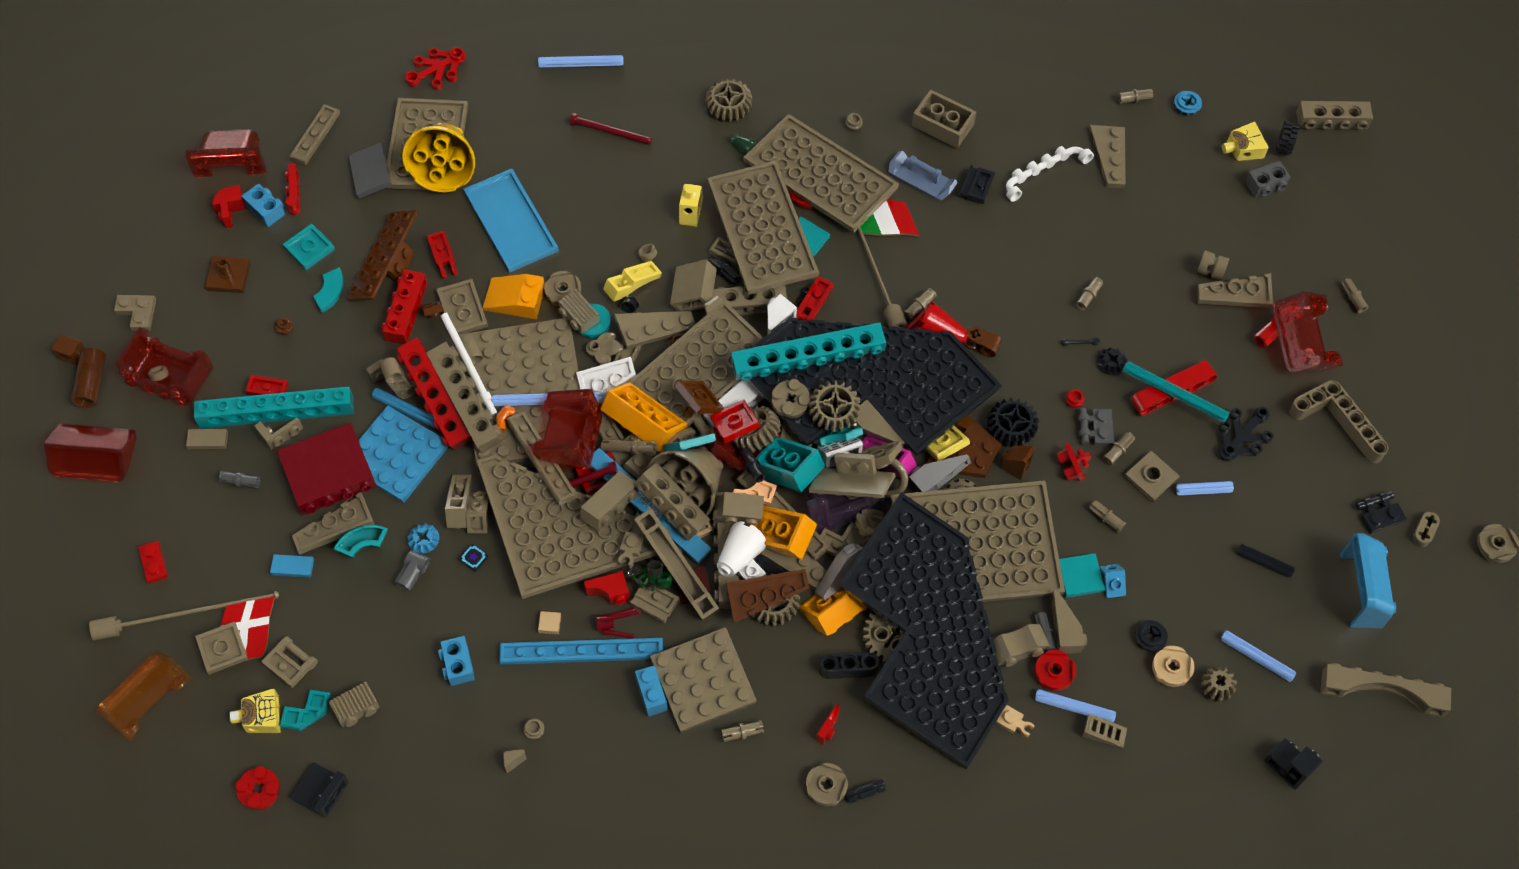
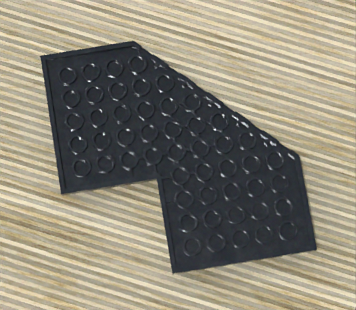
(916, 384)
(945, 666)

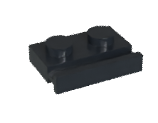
(977, 184)

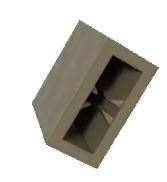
(693, 285)

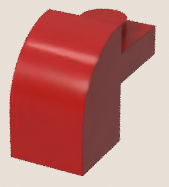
(228, 201)

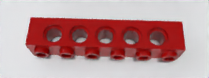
(415, 349)

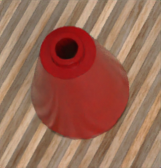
(939, 321)

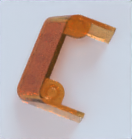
(141, 692)

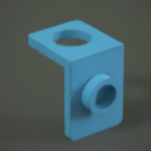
(1114, 580)

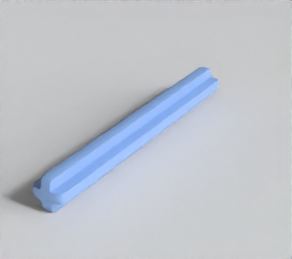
(580, 61)

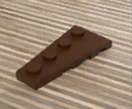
(760, 593)

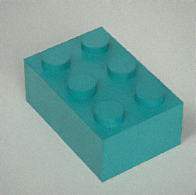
(790, 463)

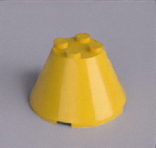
(439, 158)

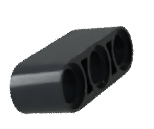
(840, 671)

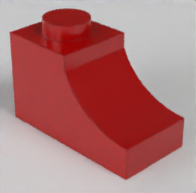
(611, 587)

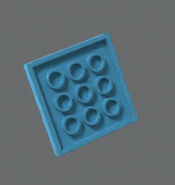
(400, 452)

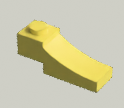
(631, 279)

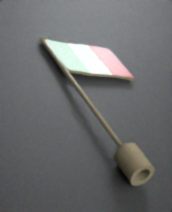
(889, 220)

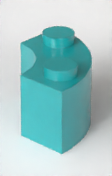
(361, 538)

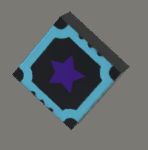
(473, 558)

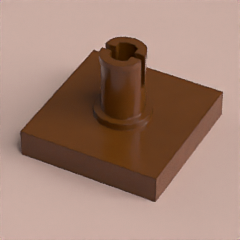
(227, 274)
(699, 398)

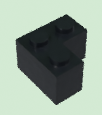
(1293, 764)

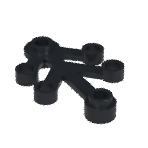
(1243, 436)

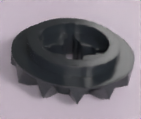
(1111, 367)
(1157, 630)

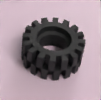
(1287, 138)

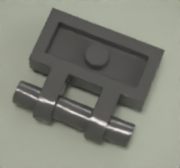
(1101, 424)

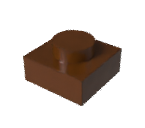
(432, 309)

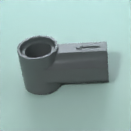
(413, 566)

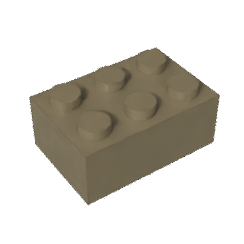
(944, 118)

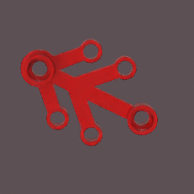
(453, 57)

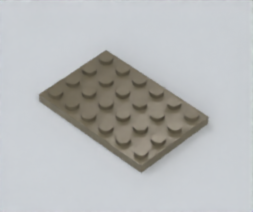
(412, 116)

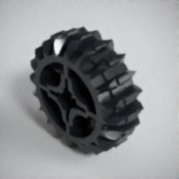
(1002, 416)

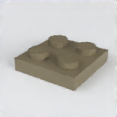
(221, 648)

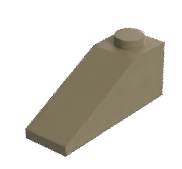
(875, 425)
(458, 501)
(1067, 628)

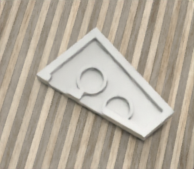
(607, 376)

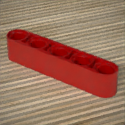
(1188, 379)

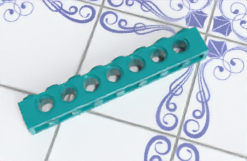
(872, 333)
(274, 407)

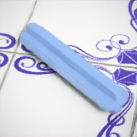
(1204, 488)

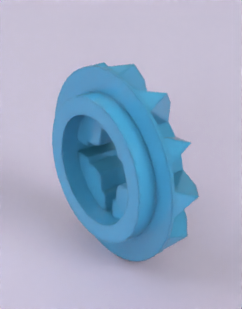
(1184, 97)
(423, 546)

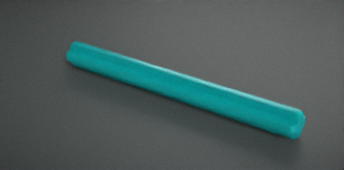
(1176, 391)

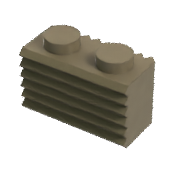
(578, 311)
(354, 705)

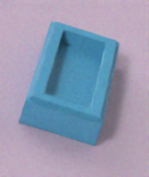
(292, 566)

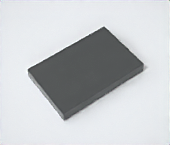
(370, 170)

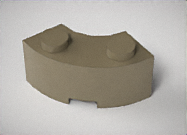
(1020, 644)

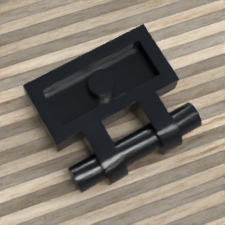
(1381, 518)

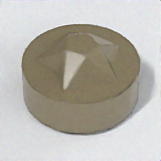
(647, 252)
(158, 373)

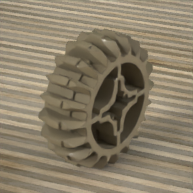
(738, 95)
(827, 406)
(760, 437)
(771, 616)

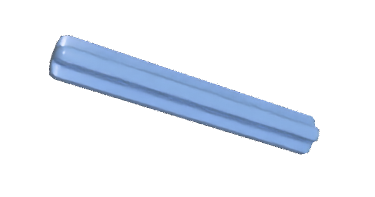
(1258, 656)
(1074, 705)

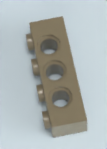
(1334, 115)
(744, 307)
(672, 501)

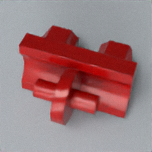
(1068, 455)

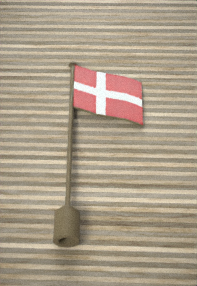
(250, 615)

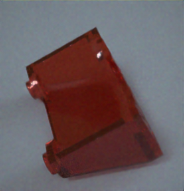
(1301, 333)
(570, 428)

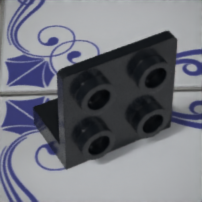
(319, 789)

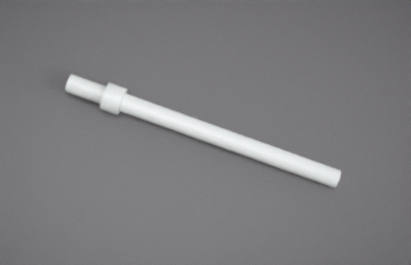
(468, 363)

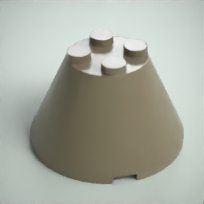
(694, 472)

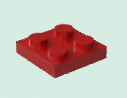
(734, 421)

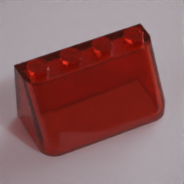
(90, 452)

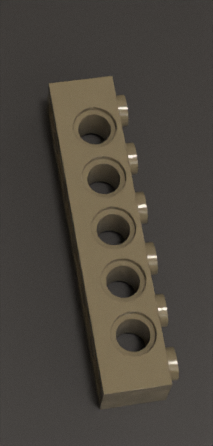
(483, 439)

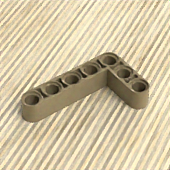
(399, 380)
(1351, 411)

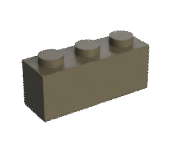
(609, 501)

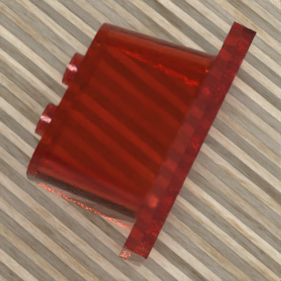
(227, 148)

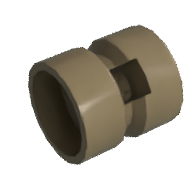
(1217, 271)

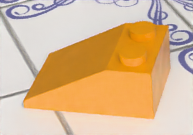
(515, 295)
(786, 531)

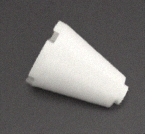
(740, 548)

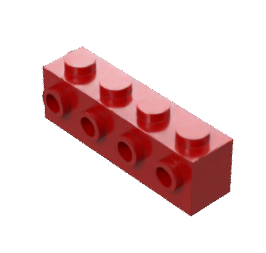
(404, 306)

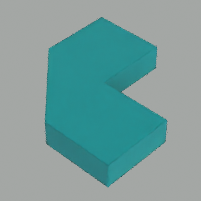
(299, 718)

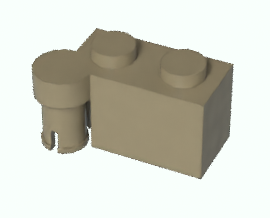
(738, 507)

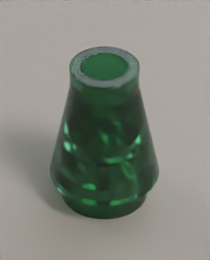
(743, 143)

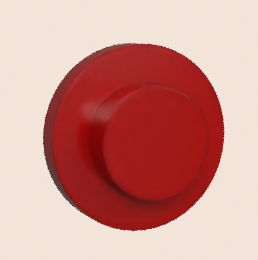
(1074, 398)

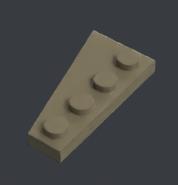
(1111, 153)
(814, 570)

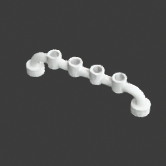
(1047, 161)

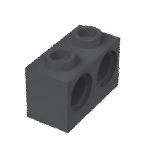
(1267, 179)

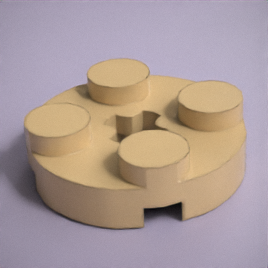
(1164, 674)

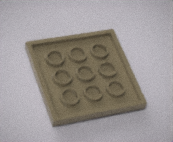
(703, 679)

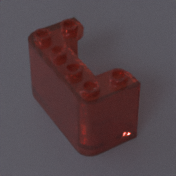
(185, 370)

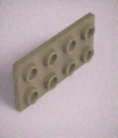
(853, 476)

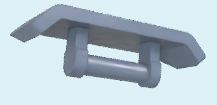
(921, 176)

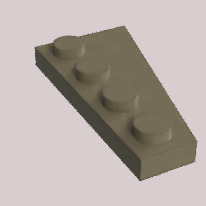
(1245, 292)
(651, 327)
(334, 525)

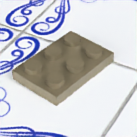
(463, 306)

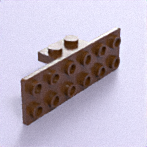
(388, 256)

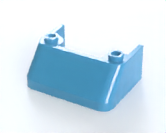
(1372, 581)

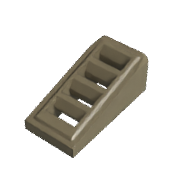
(1096, 736)

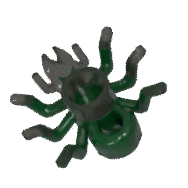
(653, 573)

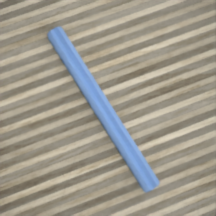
(530, 399)

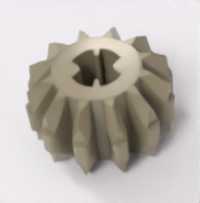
(1211, 680)

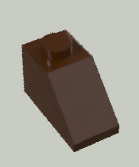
(1017, 460)

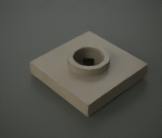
(1152, 488)

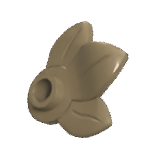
(605, 348)

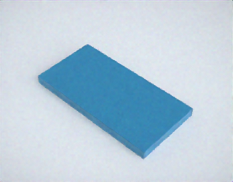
(511, 220)

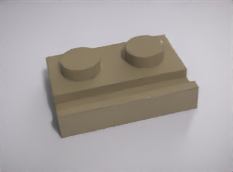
(655, 603)

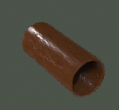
(88, 377)

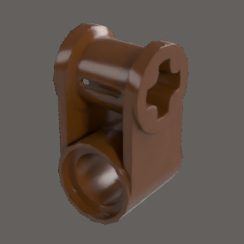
(983, 342)

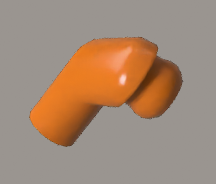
(505, 412)

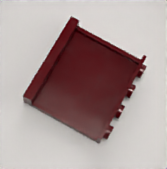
(326, 469)

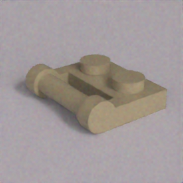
(285, 667)

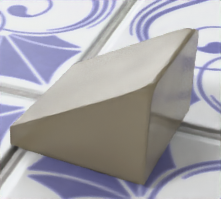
(513, 759)

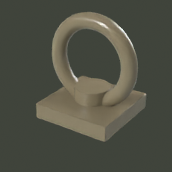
(885, 455)

